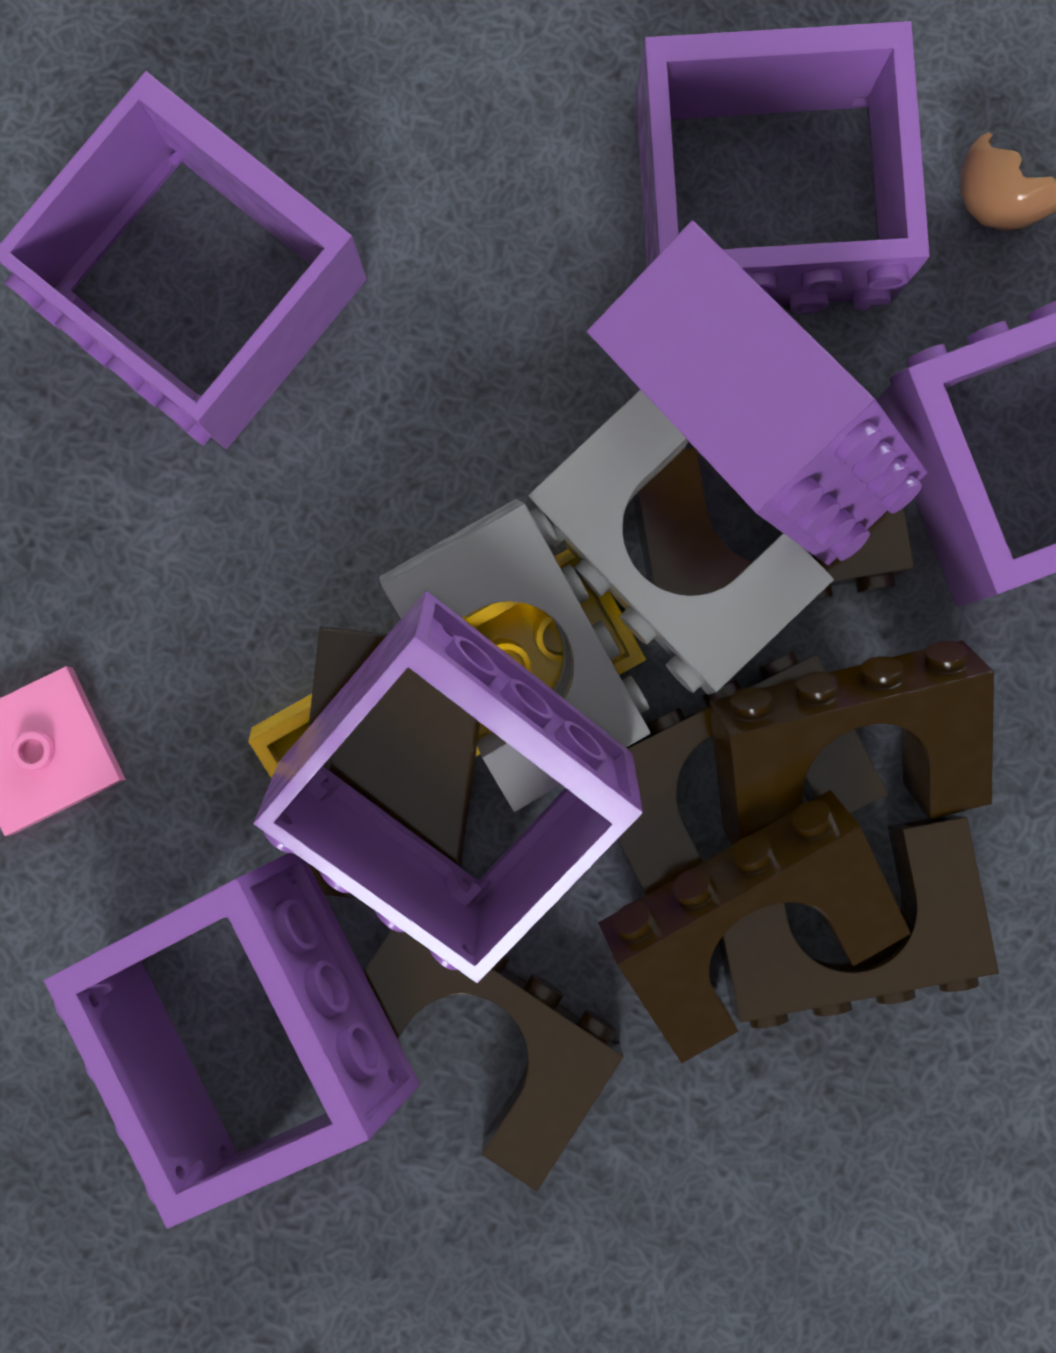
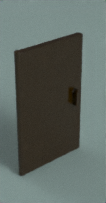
(407, 753)

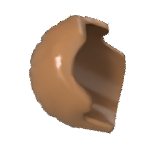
(999, 193)

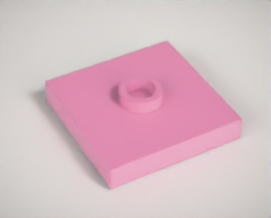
(50, 751)

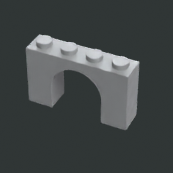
(510, 560)
(704, 633)

